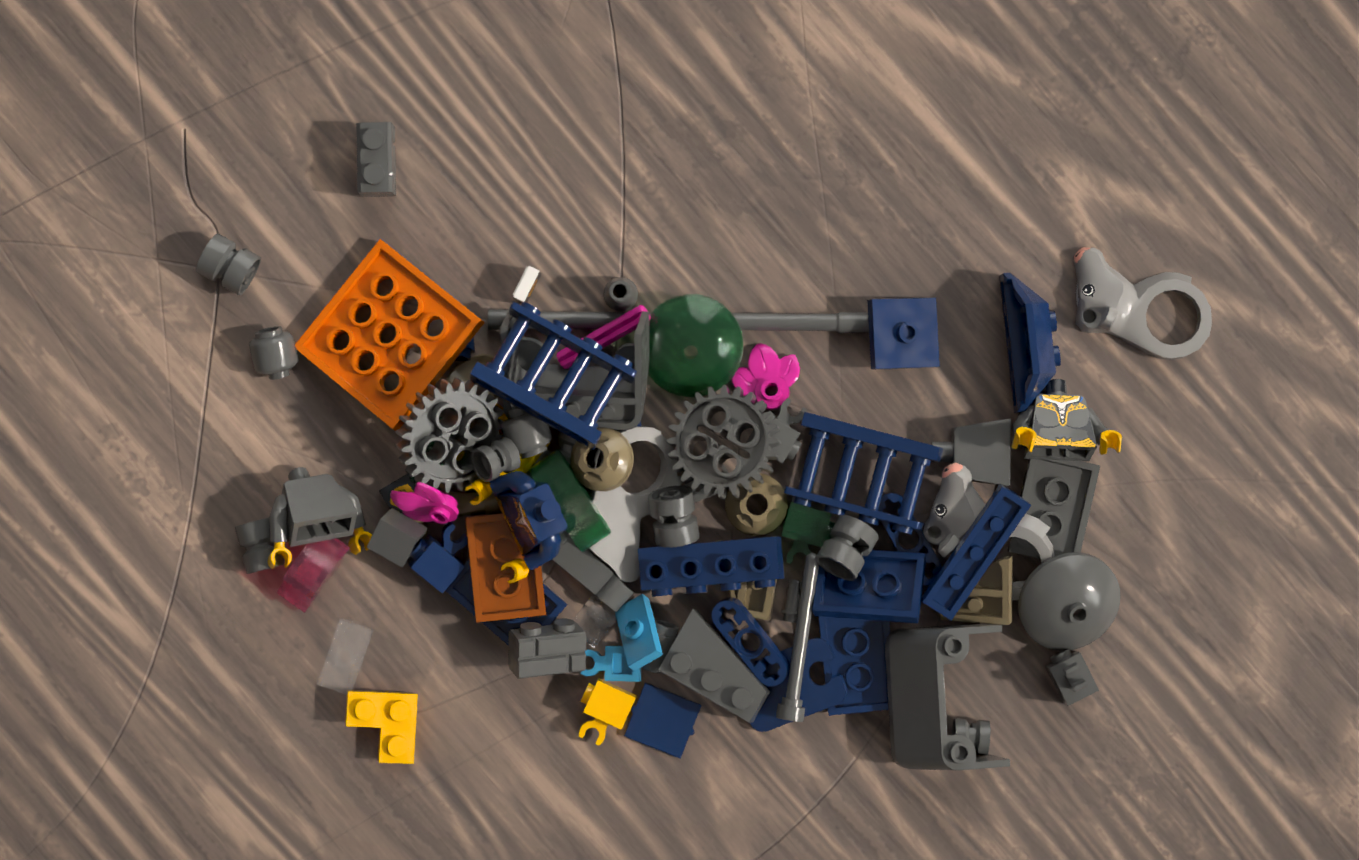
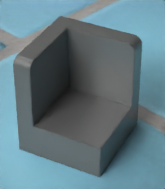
(396, 537)

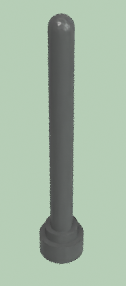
(791, 705)

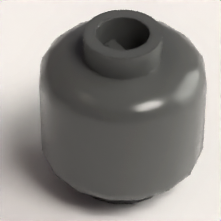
(273, 352)
(526, 432)

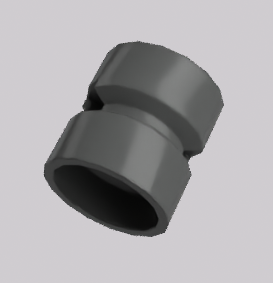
(226, 263)
(673, 516)
(256, 540)
(845, 550)

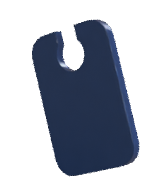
(814, 696)

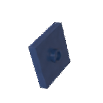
(903, 333)

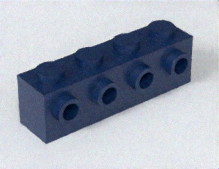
(711, 564)

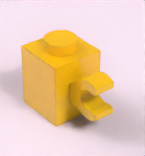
(607, 705)

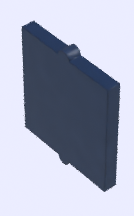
(662, 720)

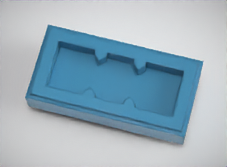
(638, 632)

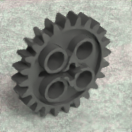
(424, 427)
(707, 468)

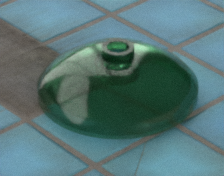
(697, 323)

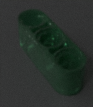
(582, 516)

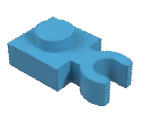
(613, 664)

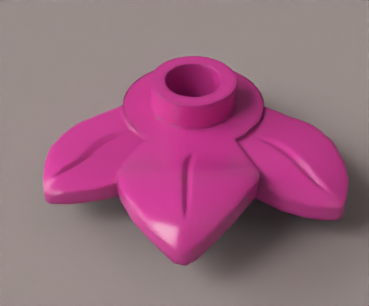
(767, 371)
(426, 504)

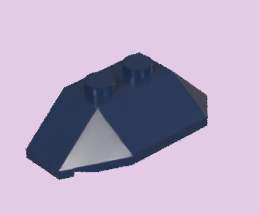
(1028, 340)

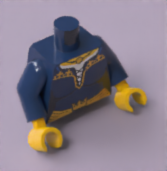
(531, 516)

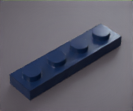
(975, 552)

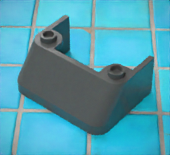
(626, 403)
(918, 698)

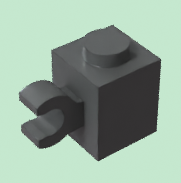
(787, 435)
(1071, 676)

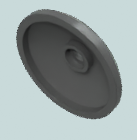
(1060, 589)

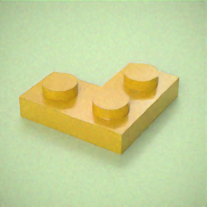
(393, 715)

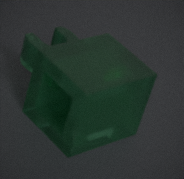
(805, 527)

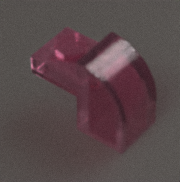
(311, 571)

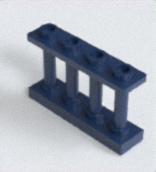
(523, 392)
(887, 447)

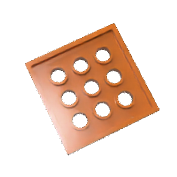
(411, 331)

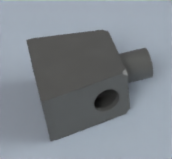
(981, 449)

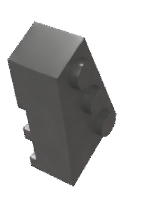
(713, 669)

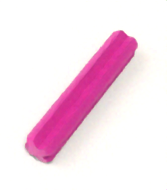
(606, 334)

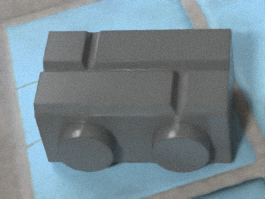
(376, 159)
(547, 649)

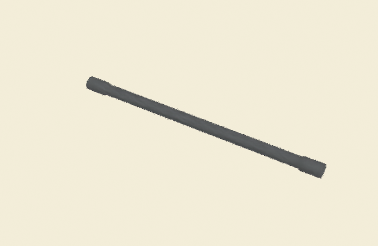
(840, 322)

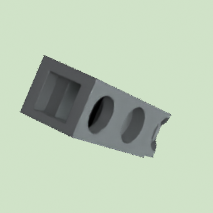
(592, 573)

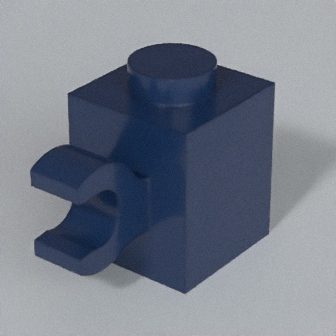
(437, 560)

